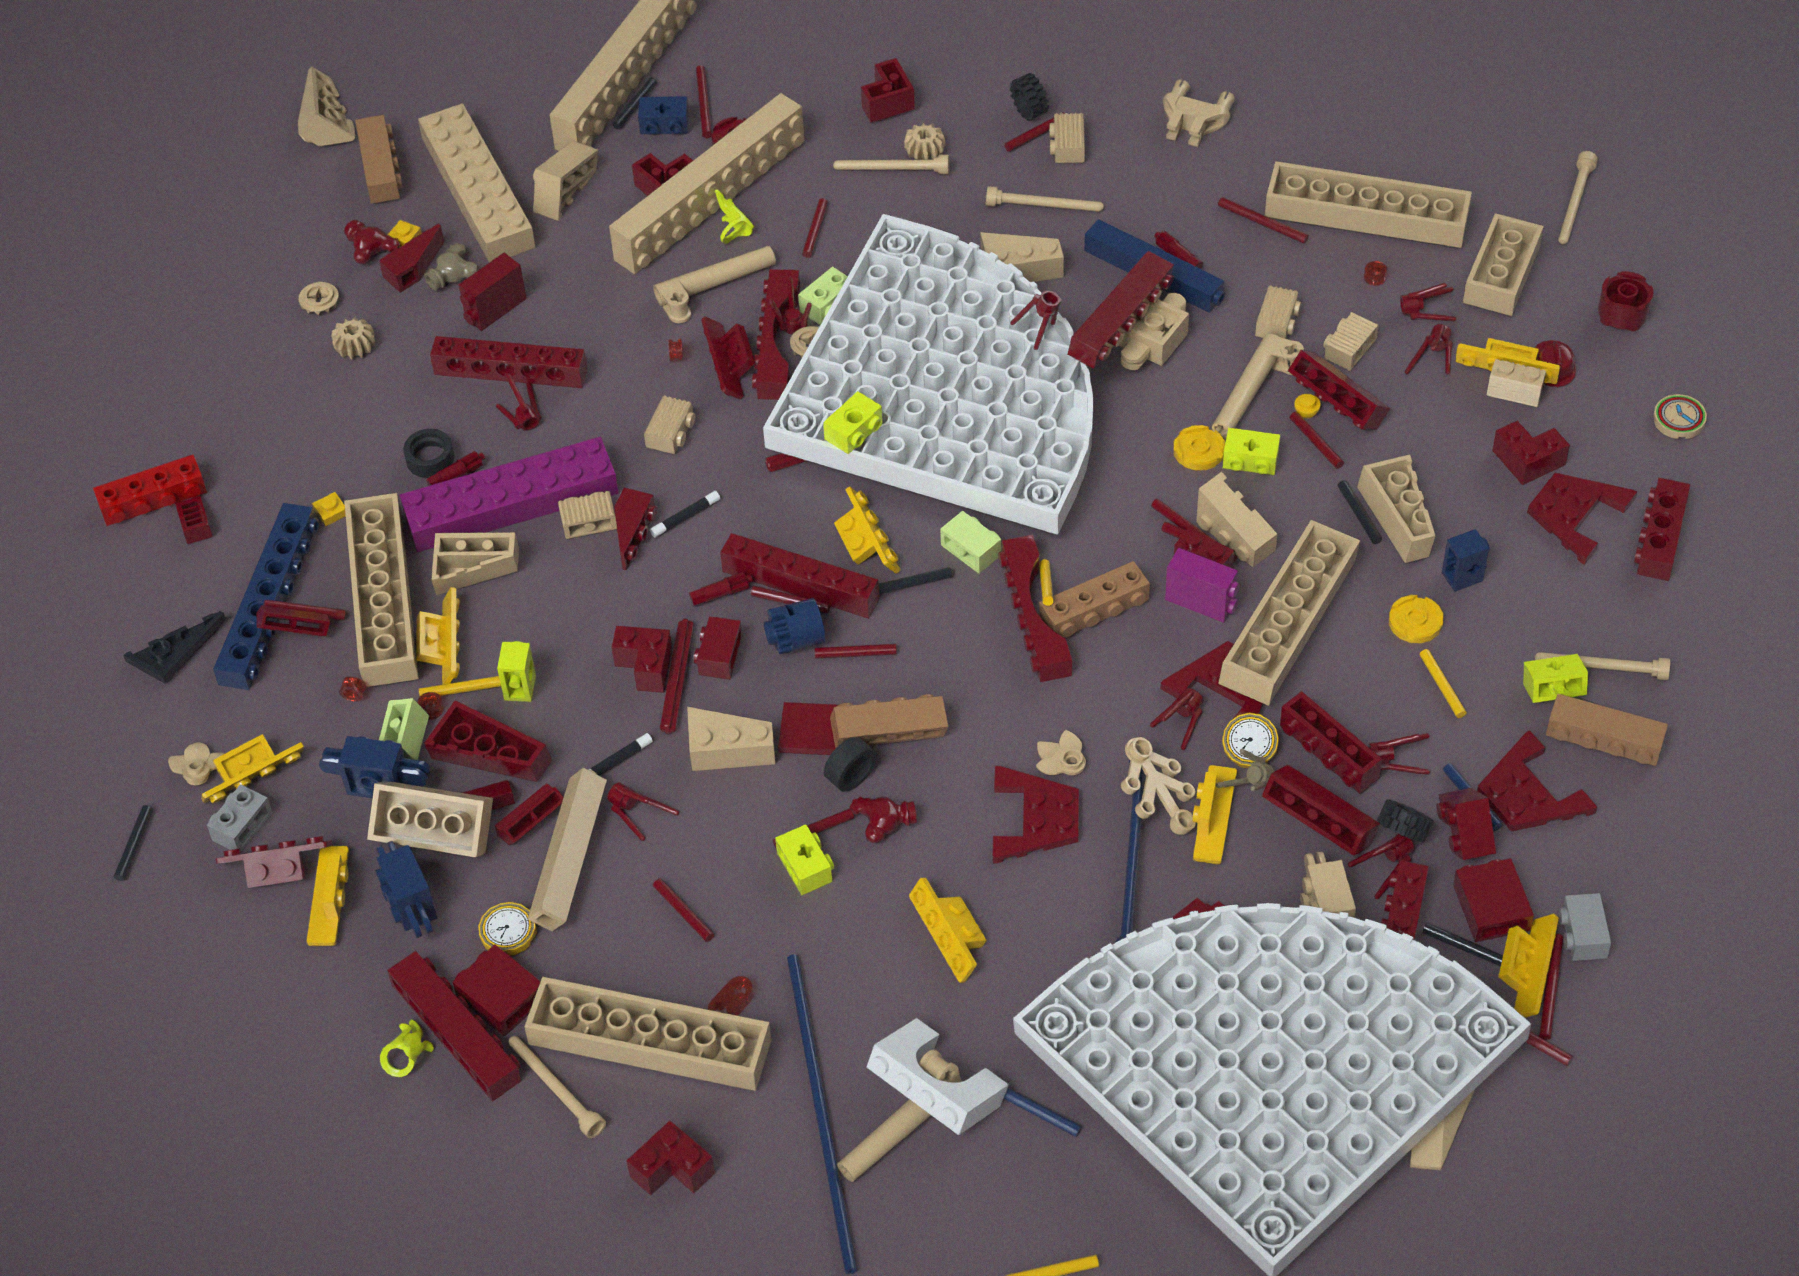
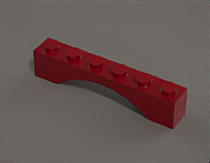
(771, 367)
(1048, 649)

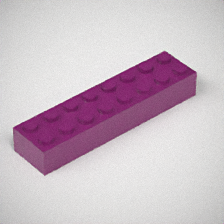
(508, 492)

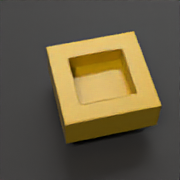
(405, 232)
(329, 509)

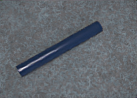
(1461, 784)
(1042, 1112)

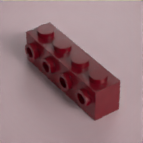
(1339, 390)
(1330, 742)
(1320, 809)
(1407, 898)

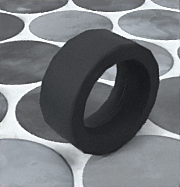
(423, 439)
(850, 764)

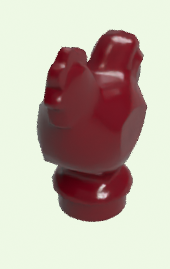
(368, 241)
(883, 815)

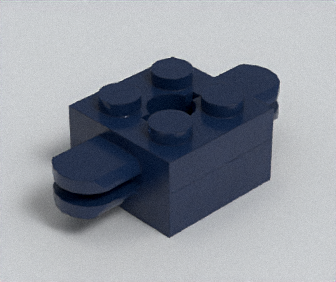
(372, 761)
(405, 888)

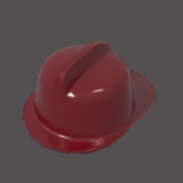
(1559, 354)

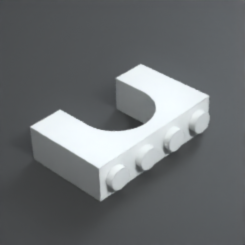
(953, 1104)

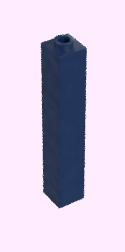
(1126, 250)

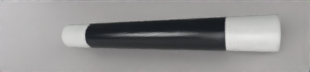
(684, 514)
(622, 754)

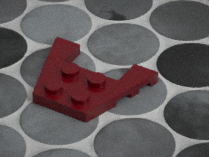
(1566, 504)
(1207, 672)
(1521, 798)
(1048, 814)

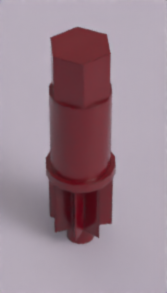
(1173, 247)
(458, 469)
(721, 588)

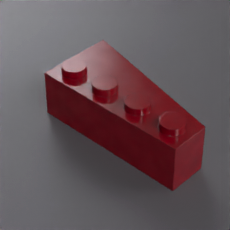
(486, 744)

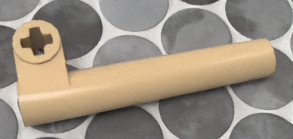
(675, 292)
(1271, 354)
(898, 1124)

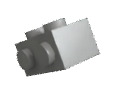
(239, 818)
(1585, 927)

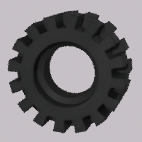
(1029, 96)
(1405, 820)

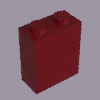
(492, 291)
(1492, 899)
(497, 989)

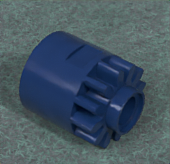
(794, 626)

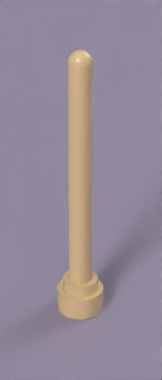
(939, 164)
(1586, 164)
(996, 196)
(1658, 668)
(590, 1122)

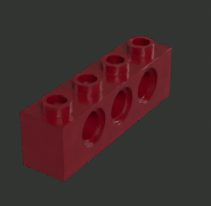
(1663, 529)

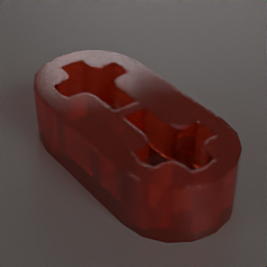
(727, 998)

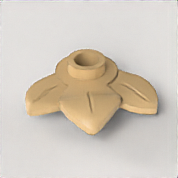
(1058, 755)
(194, 764)

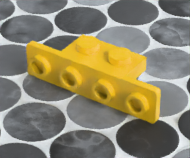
(1505, 351)
(862, 535)
(437, 637)
(247, 762)
(1213, 814)
(328, 896)
(950, 927)
(1527, 962)

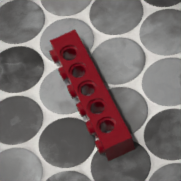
(495, 359)

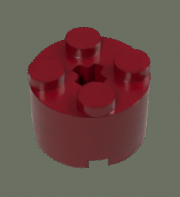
(1625, 301)

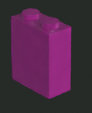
(1202, 585)

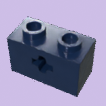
(663, 115)
(1465, 560)

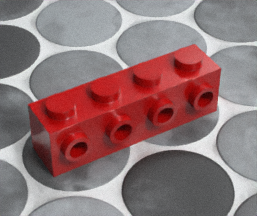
(150, 490)

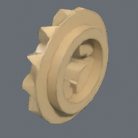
(310, 295)
(801, 338)

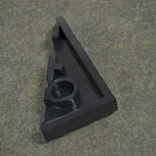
(169, 653)

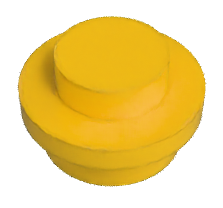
(1307, 405)

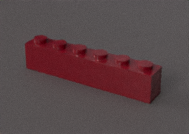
(1121, 310)
(800, 575)
(454, 1025)

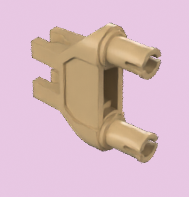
(1194, 115)

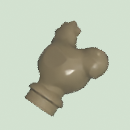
(450, 268)

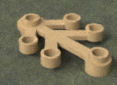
(1142, 756)

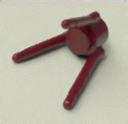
(1413, 303)
(1046, 305)
(792, 318)
(1438, 340)
(526, 416)
(1185, 705)
(1386, 752)
(625, 798)
(1395, 850)

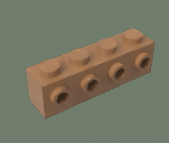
(378, 159)
(1096, 600)
(890, 721)
(1606, 729)

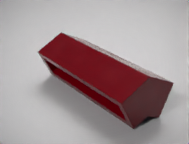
(293, 616)
(528, 814)

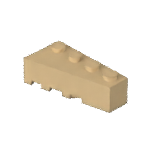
(1398, 505)

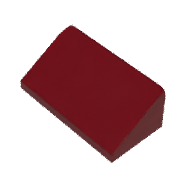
(500, 792)

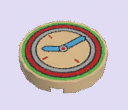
(1679, 416)

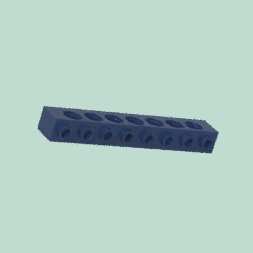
(273, 581)

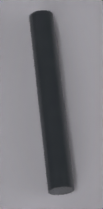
(634, 103)
(1359, 512)
(915, 580)
(133, 843)
(1462, 944)

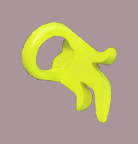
(735, 217)
(411, 1045)

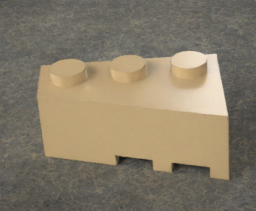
(561, 177)
(1034, 256)
(1232, 523)
(472, 558)
(728, 741)

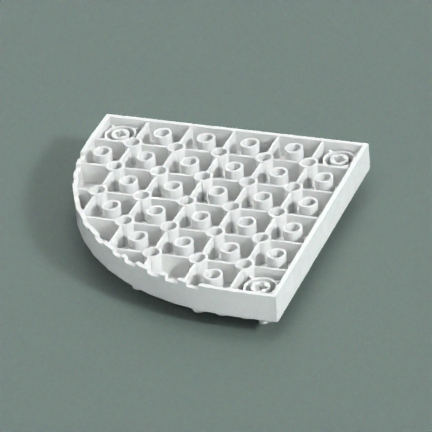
(959, 387)
(1271, 1058)

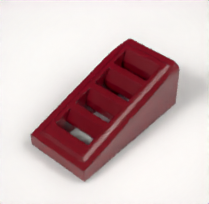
(195, 532)

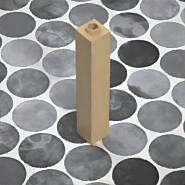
(567, 849)

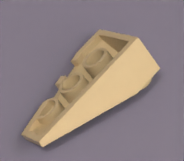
(321, 114)
(1434, 1147)

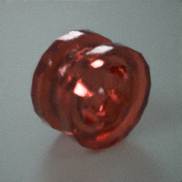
(1380, 277)
(675, 350)
(352, 689)
(431, 698)

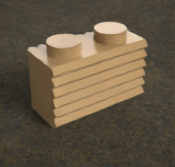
(1069, 138)
(1278, 312)
(1350, 341)
(1516, 383)
(669, 425)
(587, 514)

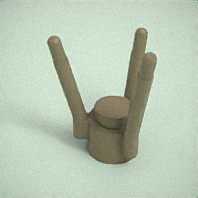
(1257, 774)

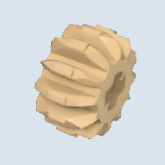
(924, 142)
(353, 338)

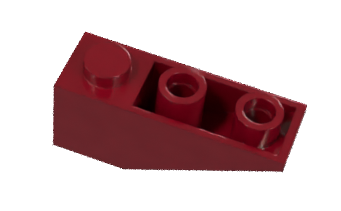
(410, 261)
(633, 515)

